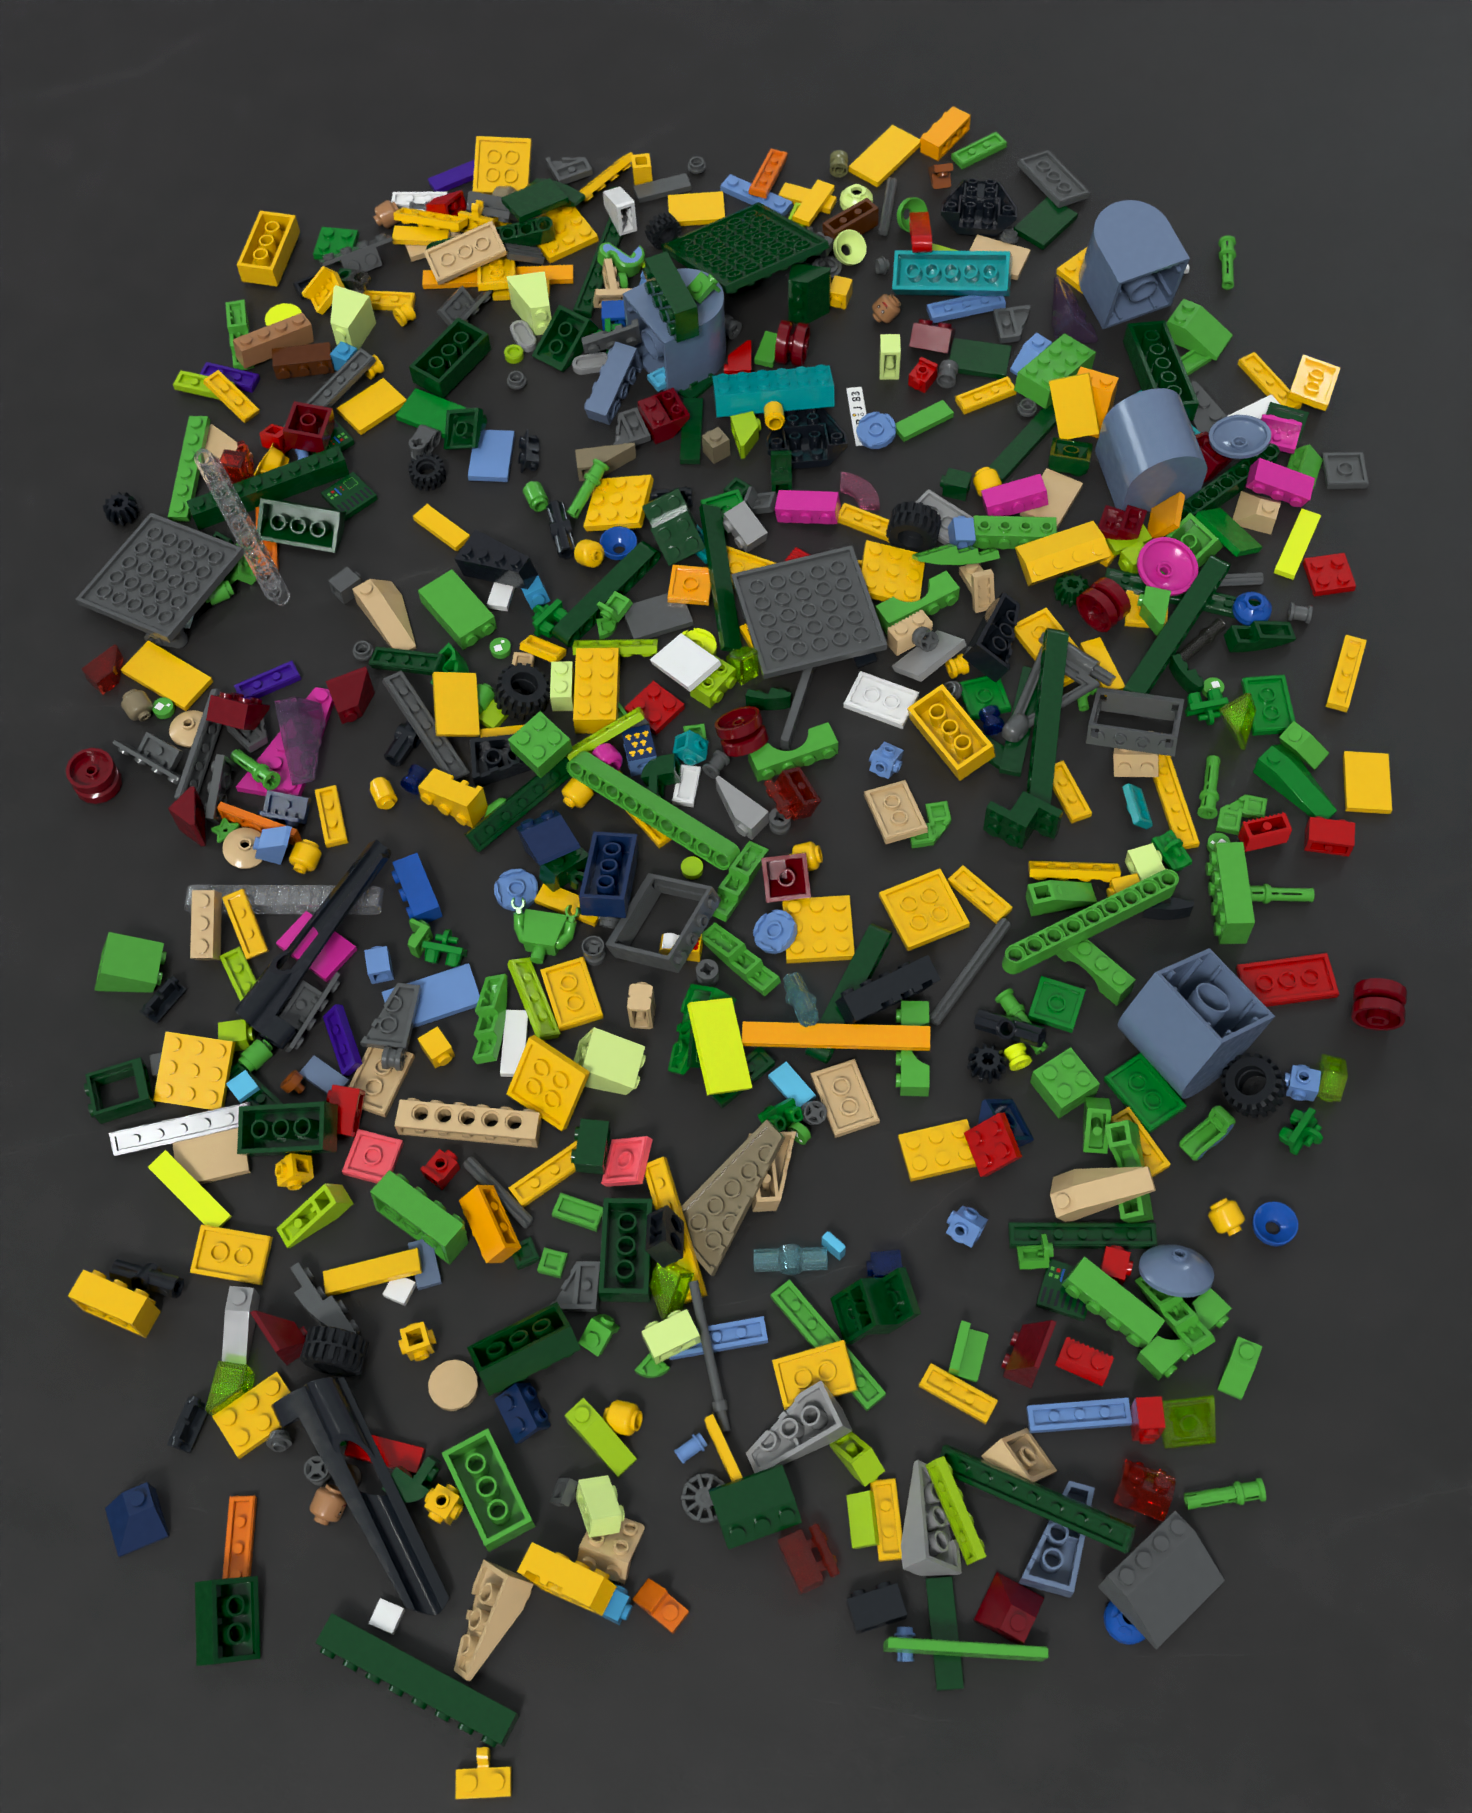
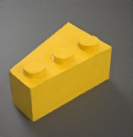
(454, 798)
(567, 1579)

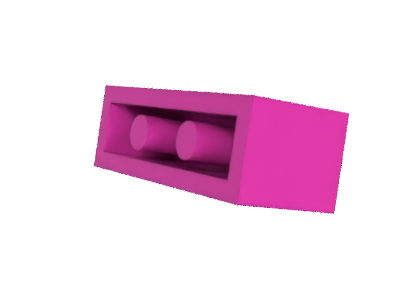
(1280, 482)
(1015, 496)
(807, 507)

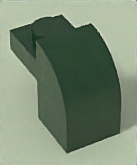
(781, 471)
(661, 772)
(412, 1486)

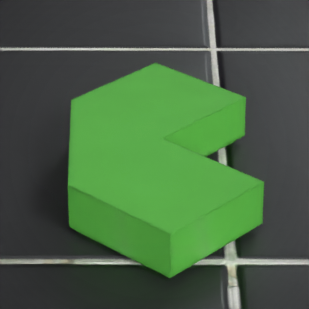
(1246, 806)
(938, 821)

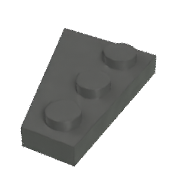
(604, 340)
(221, 781)
(396, 1020)

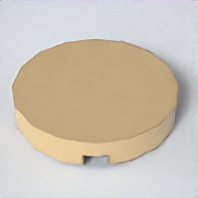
(453, 1385)

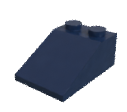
(547, 837)

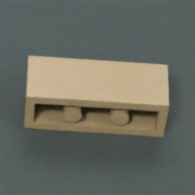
(206, 925)

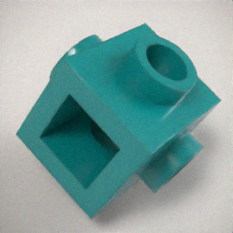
(690, 748)

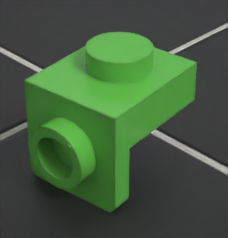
(702, 287)
(615, 607)
(1036, 1255)
(598, 1333)

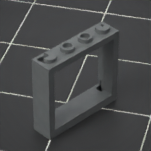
(1137, 705)
(639, 910)

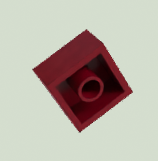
(309, 427)

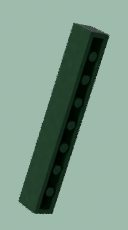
(274, 484)
(418, 1680)

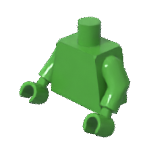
(543, 931)

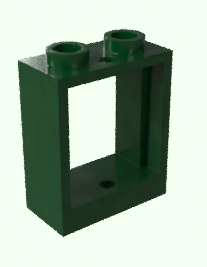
(115, 1073)

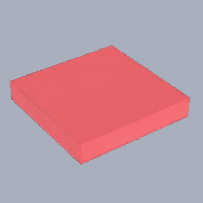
(372, 1156)
(627, 1161)

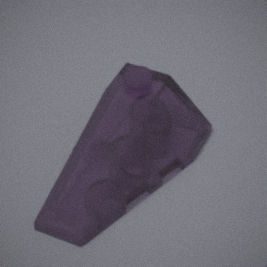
(1068, 316)
(301, 732)

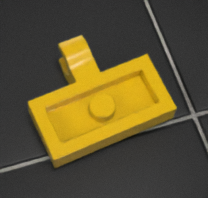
(475, 218)
(483, 1781)

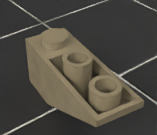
(612, 455)

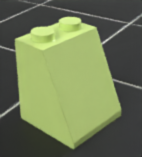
(531, 300)
(351, 316)
(611, 1061)

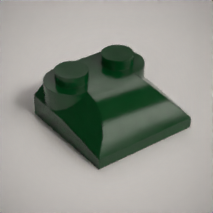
(464, 428)
(1070, 456)

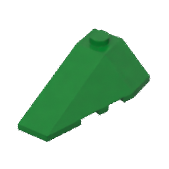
(1293, 780)
(679, 1052)

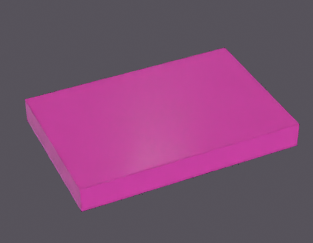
(331, 957)

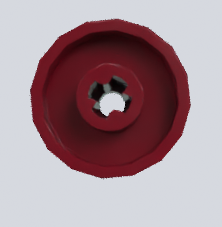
(792, 343)
(1103, 604)
(741, 731)
(94, 775)
(1379, 1004)

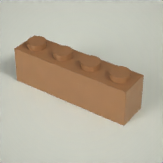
(258, 345)

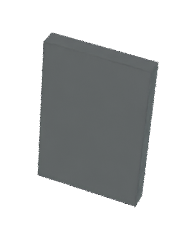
(656, 617)

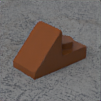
(940, 175)

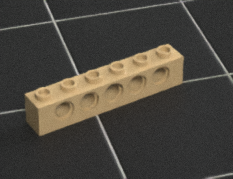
(478, 1131)

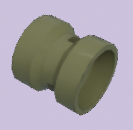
(839, 163)

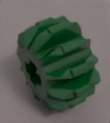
(1069, 588)

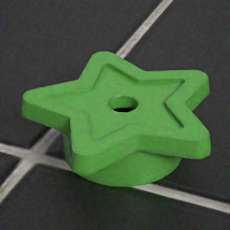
(219, 830)

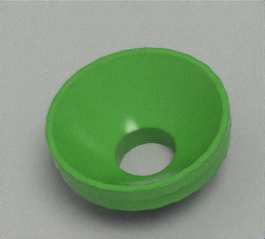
(914, 204)

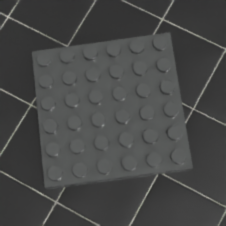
(160, 577)
(808, 612)

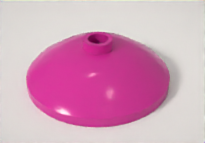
(1173, 559)

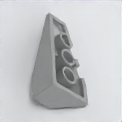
(805, 1427)
(926, 1536)

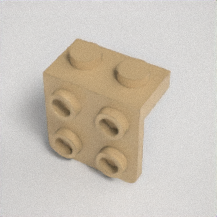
(1135, 763)
(613, 1551)

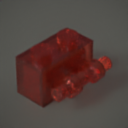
(238, 463)
(793, 794)
(1145, 1490)
(801, 1562)

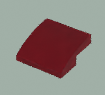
(1122, 524)

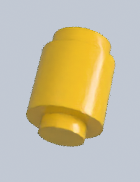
(774, 415)
(383, 793)

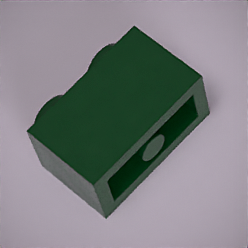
(592, 1146)

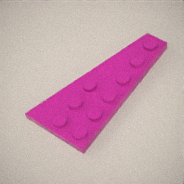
(275, 756)

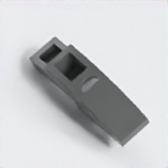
(322, 1309)

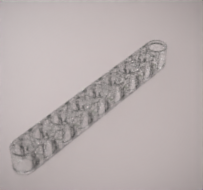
(248, 532)
(291, 898)

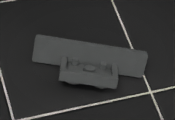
(492, 206)
(362, 257)
(462, 305)
(156, 753)
(303, 1007)

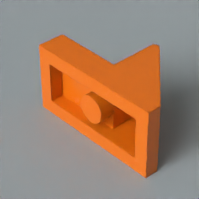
(660, 1605)

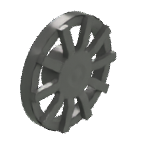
(702, 1497)

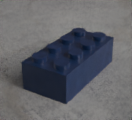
(609, 874)

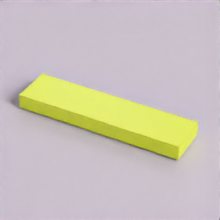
(1297, 544)
(189, 1191)

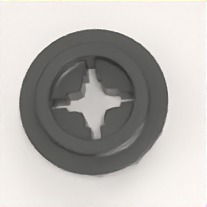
(832, 263)

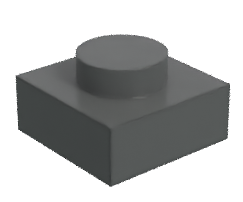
(564, 1492)

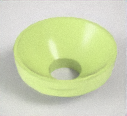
(848, 199)
(854, 242)

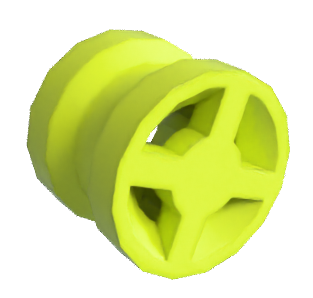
(1017, 1056)

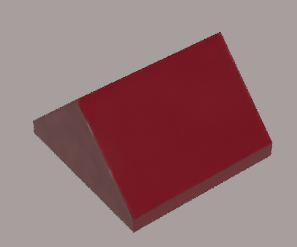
(189, 815)

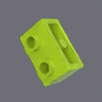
(715, 685)

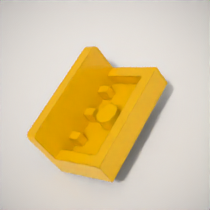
(321, 289)

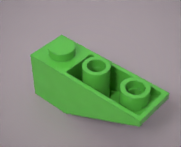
(1058, 896)

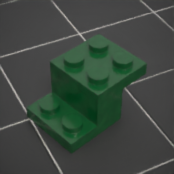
(673, 526)
(1025, 817)
(875, 1305)

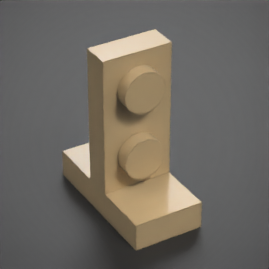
(612, 288)
(980, 584)

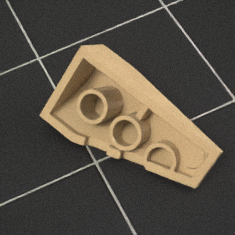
(386, 611)
(1096, 1189)
(497, 1604)

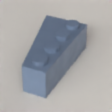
(613, 382)
(1058, 1552)

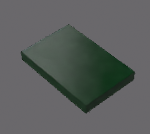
(535, 200)
(1045, 223)
(981, 358)

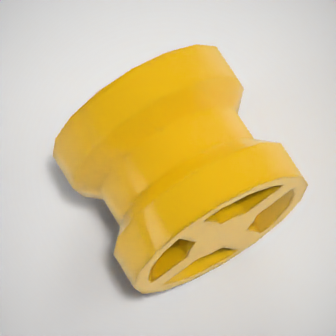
(404, 314)
(376, 368)
(957, 666)

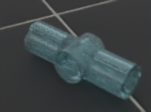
(801, 999)
(790, 1259)

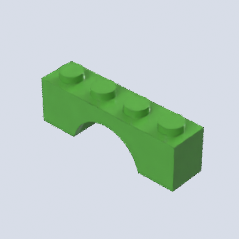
(941, 593)
(771, 762)
(1108, 975)
(913, 1075)
(1126, 1147)
(1163, 1354)

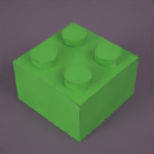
(540, 744)
(1064, 1082)

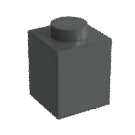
(343, 583)

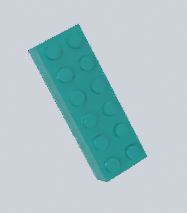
(952, 273)
(793, 388)

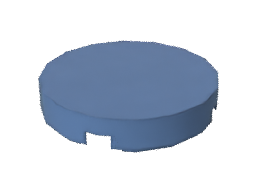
(876, 430)
(516, 884)
(775, 931)

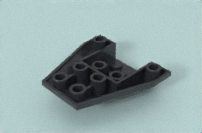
(979, 208)
(810, 436)

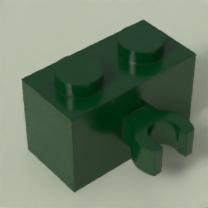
(564, 870)

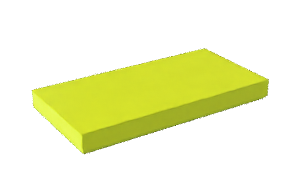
(719, 1046)

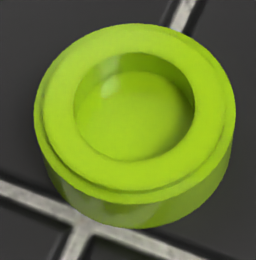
(513, 354)
(692, 867)

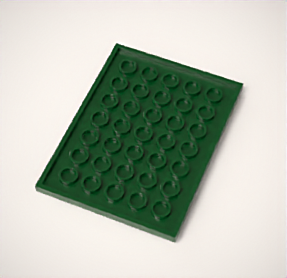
(745, 246)

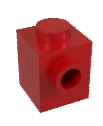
(1116, 1263)

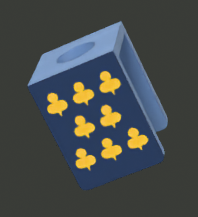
(638, 748)

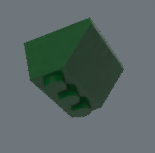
(808, 293)
(755, 1506)
(227, 1620)

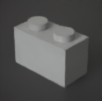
(744, 527)

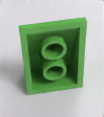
(1198, 330)
(1197, 538)

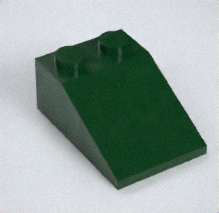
(563, 338)

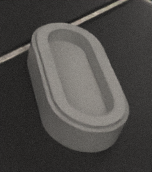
(523, 335)
(589, 363)

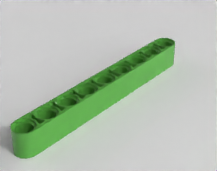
(653, 810)
(1083, 928)

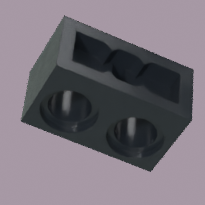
(664, 1236)

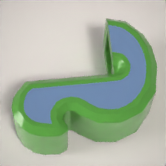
(624, 263)
(1207, 1133)

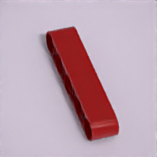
(920, 232)

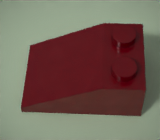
(1027, 1352)

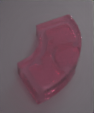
(861, 490)

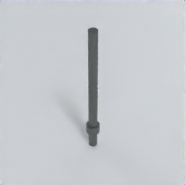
(720, 1404)

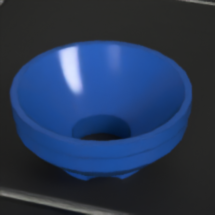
(617, 537)
(1246, 613)
(1279, 1214)
(1118, 1628)

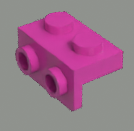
(1283, 432)

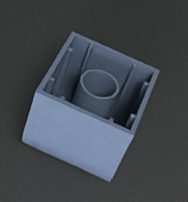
(1131, 263)
(683, 360)
(1149, 450)
(1194, 1021)

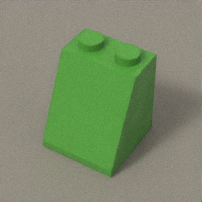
(130, 964)

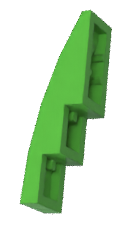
(237, 326)
(950, 555)
(739, 879)
(739, 959)
(491, 1021)
(1178, 1317)

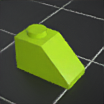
(745, 431)
(858, 1458)

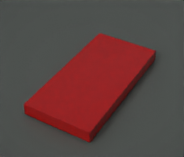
(1290, 979)

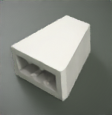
(621, 210)

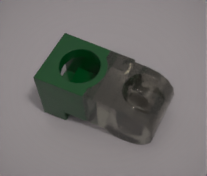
(355, 279)

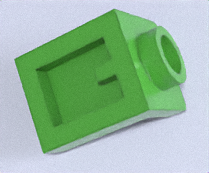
(422, 933)

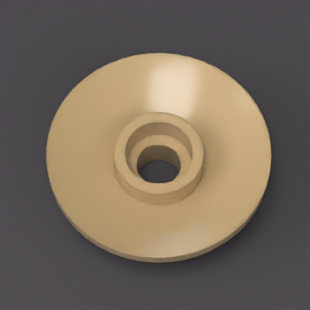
(180, 731)
(235, 854)

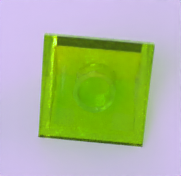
(1239, 717)
(1189, 1422)

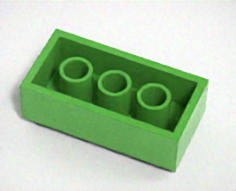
(1057, 361)
(1230, 893)
(420, 1216)
(488, 1490)

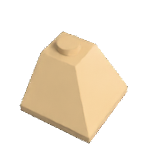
(1256, 512)
(1021, 1456)

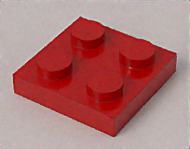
(1329, 574)
(658, 706)
(992, 1144)

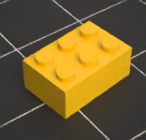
(115, 1302)

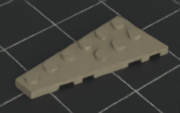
(723, 1200)

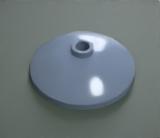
(1239, 436)
(1176, 1270)

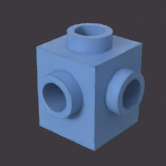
(886, 760)
(1302, 1083)
(966, 1225)

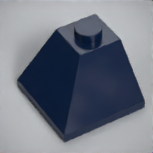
(1019, 1128)
(136, 1519)

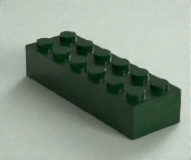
(1158, 361)

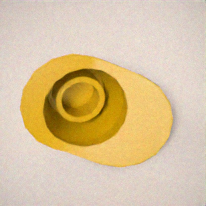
(273, 459)

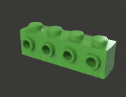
(1011, 531)
(1113, 1303)

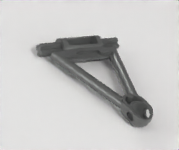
(1078, 667)

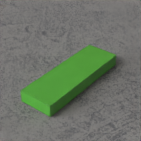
(979, 150)
(923, 420)

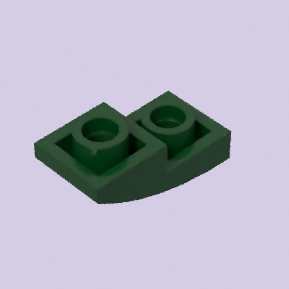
(1187, 679)
(775, 700)

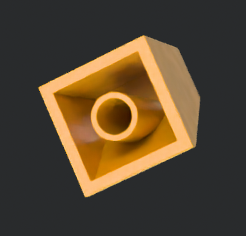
(1104, 392)

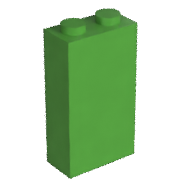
(457, 609)

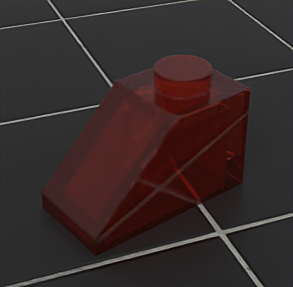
(105, 669)

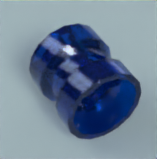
(991, 718)
(415, 776)

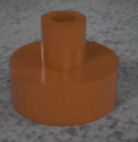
(292, 1082)

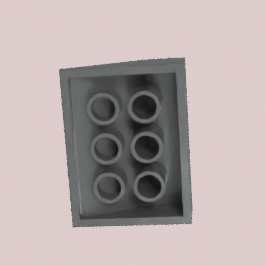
(1163, 1580)

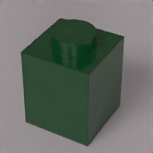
(956, 484)

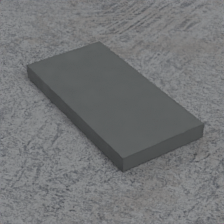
(1053, 179)

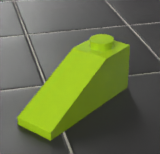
(318, 1211)
(600, 1437)

